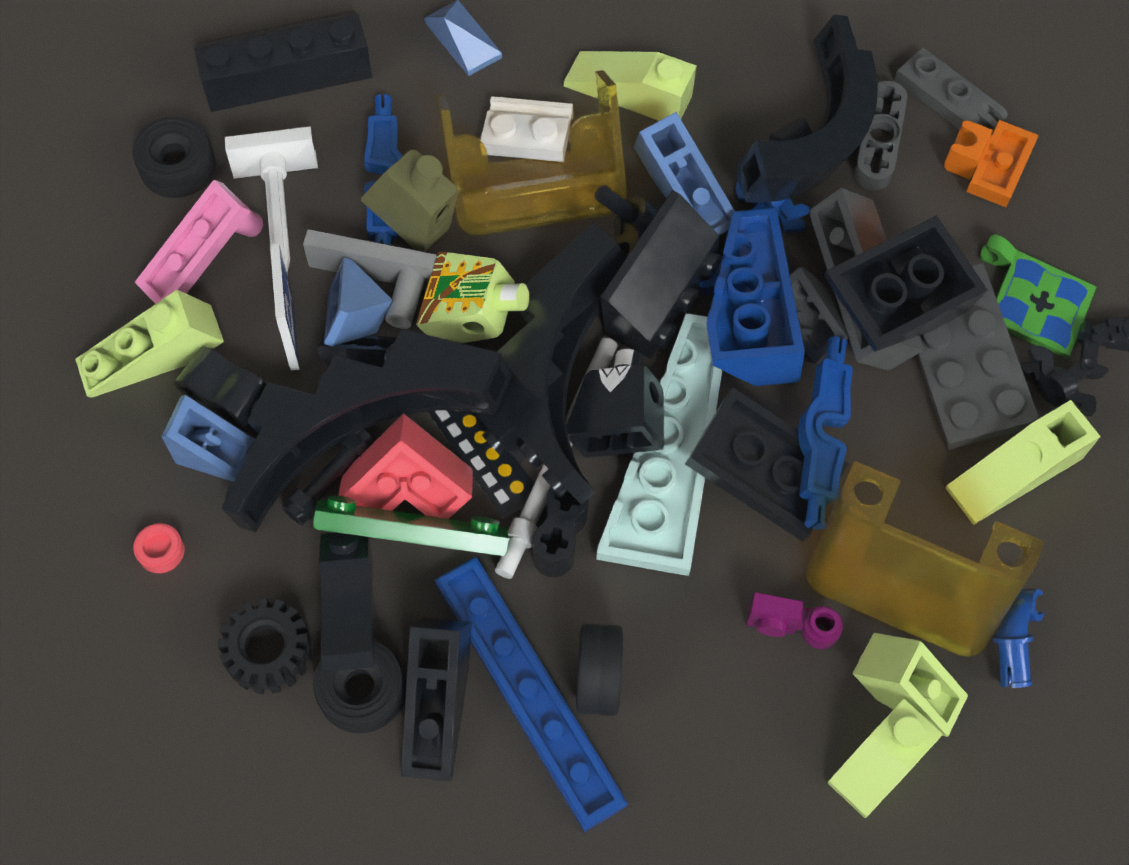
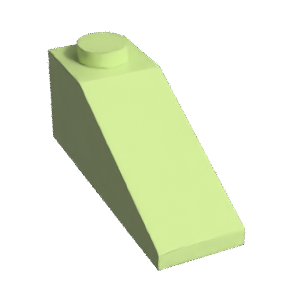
(644, 80)

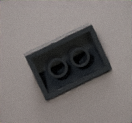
(660, 277)

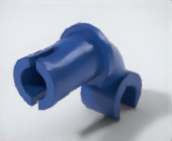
(1014, 640)

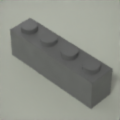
(845, 228)

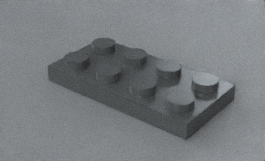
(976, 375)

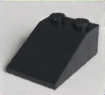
(907, 285)

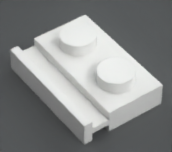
(527, 128)

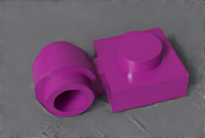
(779, 615)

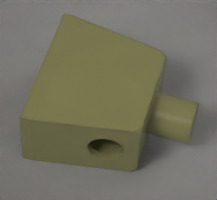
(414, 199)

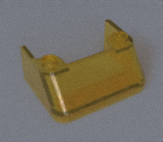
(531, 190)

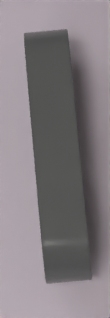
(885, 150)

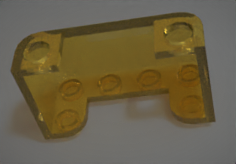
(912, 580)

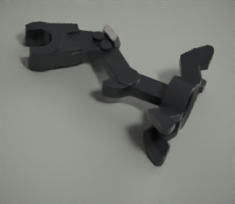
(1061, 385)

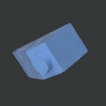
(679, 166)

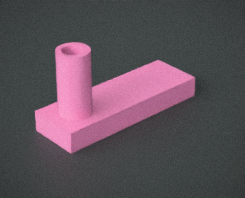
(197, 242)

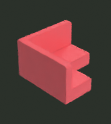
(409, 467)

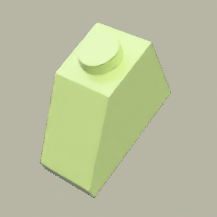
(906, 669)
(884, 758)

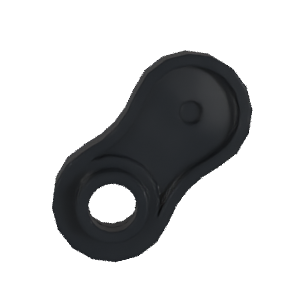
(631, 216)

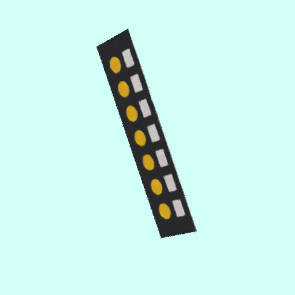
(497, 475)

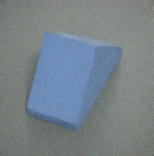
(353, 305)
(205, 440)

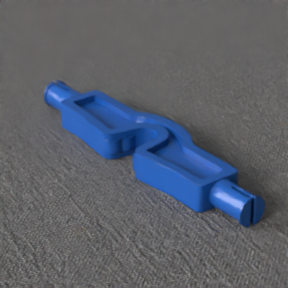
(379, 156)
(822, 452)

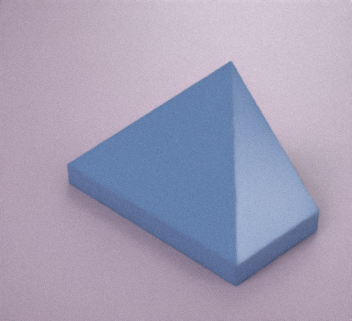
(463, 37)

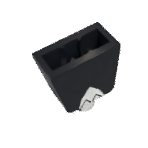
(618, 410)

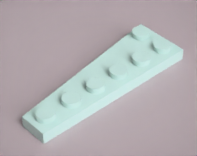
(660, 495)

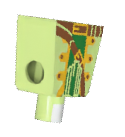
(469, 298)

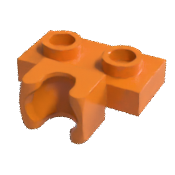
(991, 159)

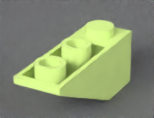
(150, 344)
(1024, 462)

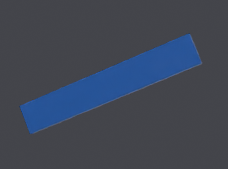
(532, 695)

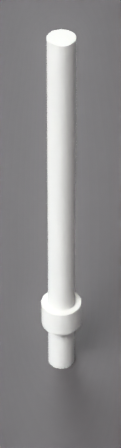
(524, 527)

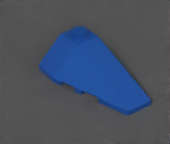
(753, 309)

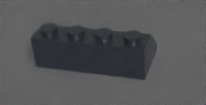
(283, 60)

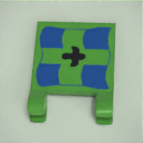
(1038, 299)

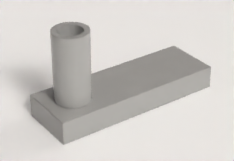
(381, 262)

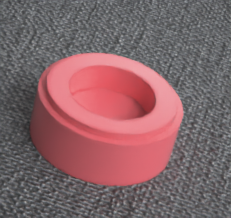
(159, 548)

